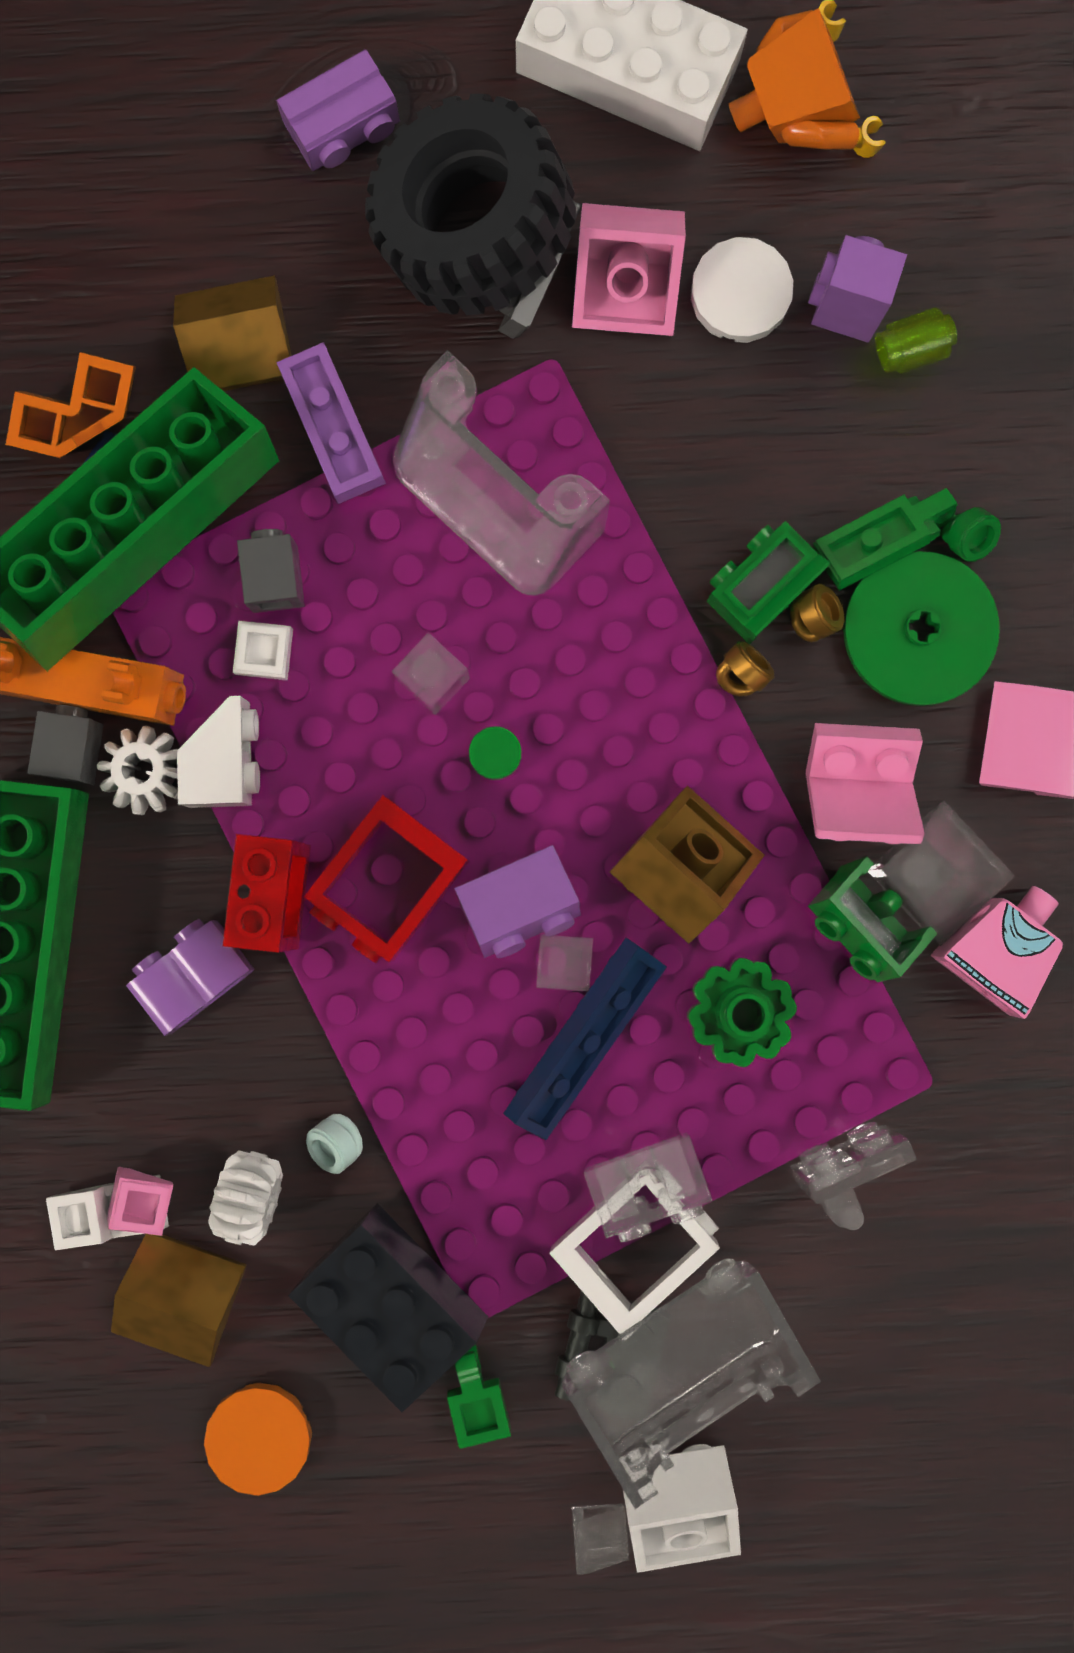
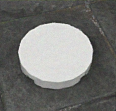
(741, 289)

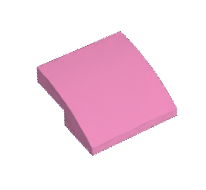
(1030, 740)

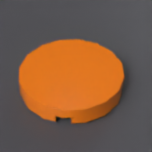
(258, 1439)

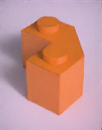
(57, 427)

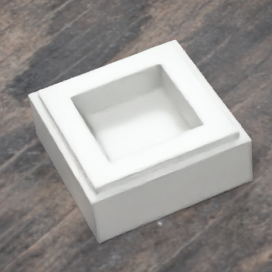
(263, 650)

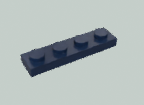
(584, 1039)

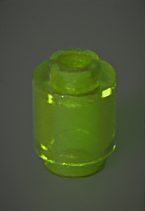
(916, 341)

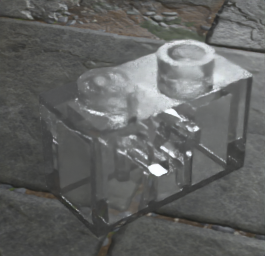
(616, 1179)

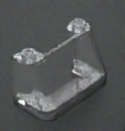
(481, 499)
(684, 1372)

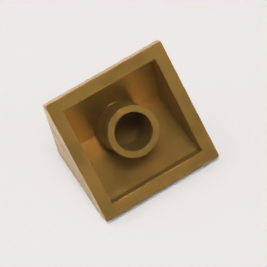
(233, 332)
(176, 1298)

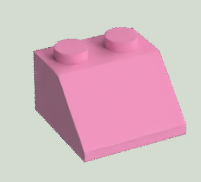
(628, 269)

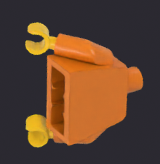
(804, 87)

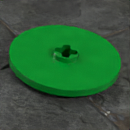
(945, 661)

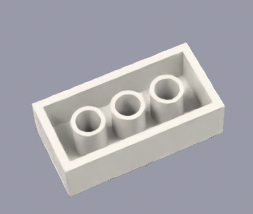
(635, 59)

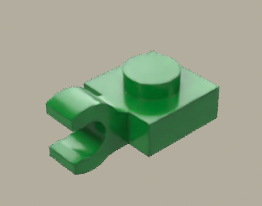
(477, 1405)

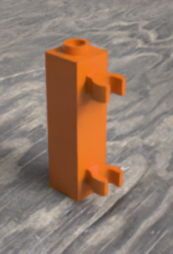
(94, 683)

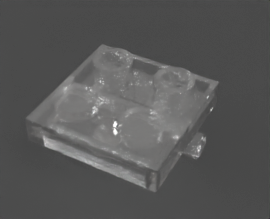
(833, 1172)

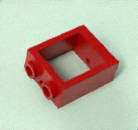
(277, 883)
(333, 914)

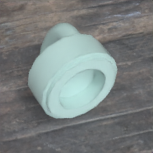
(334, 1143)

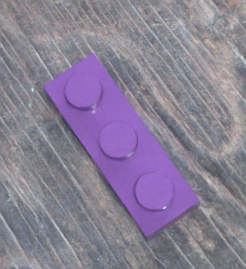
(331, 423)

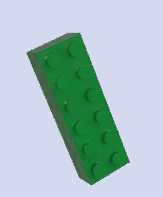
(126, 514)
(38, 892)

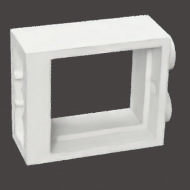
(602, 1290)

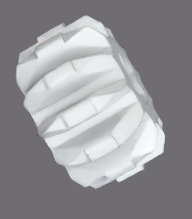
(124, 763)
(245, 1197)

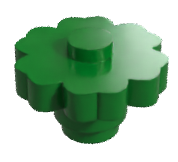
(741, 1012)

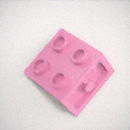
(864, 783)

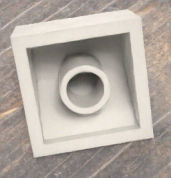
(691, 1514)

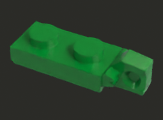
(884, 536)

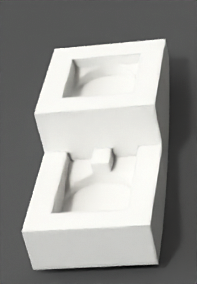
(81, 1217)

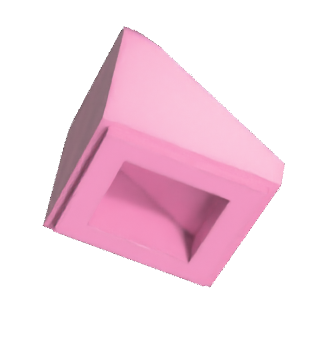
(139, 1202)

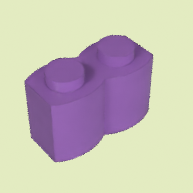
(189, 976)

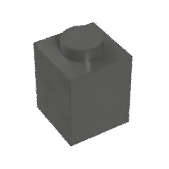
(270, 571)
(66, 745)

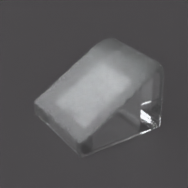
(599, 1537)

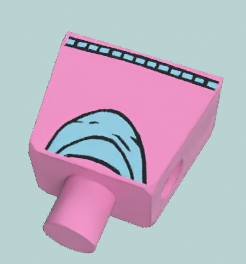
(1005, 951)

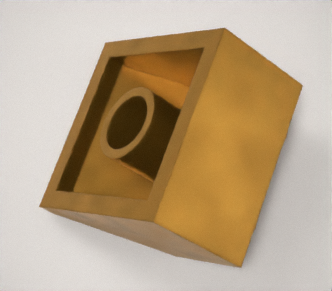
(688, 865)

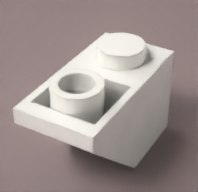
(216, 759)

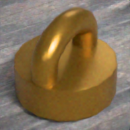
(816, 613)
(748, 666)

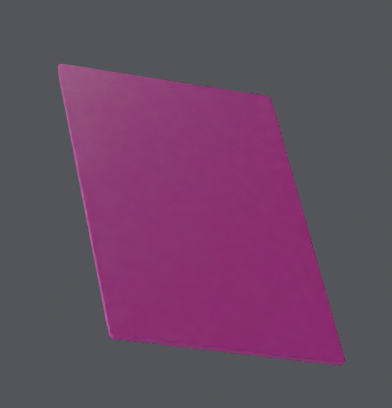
(611, 726)

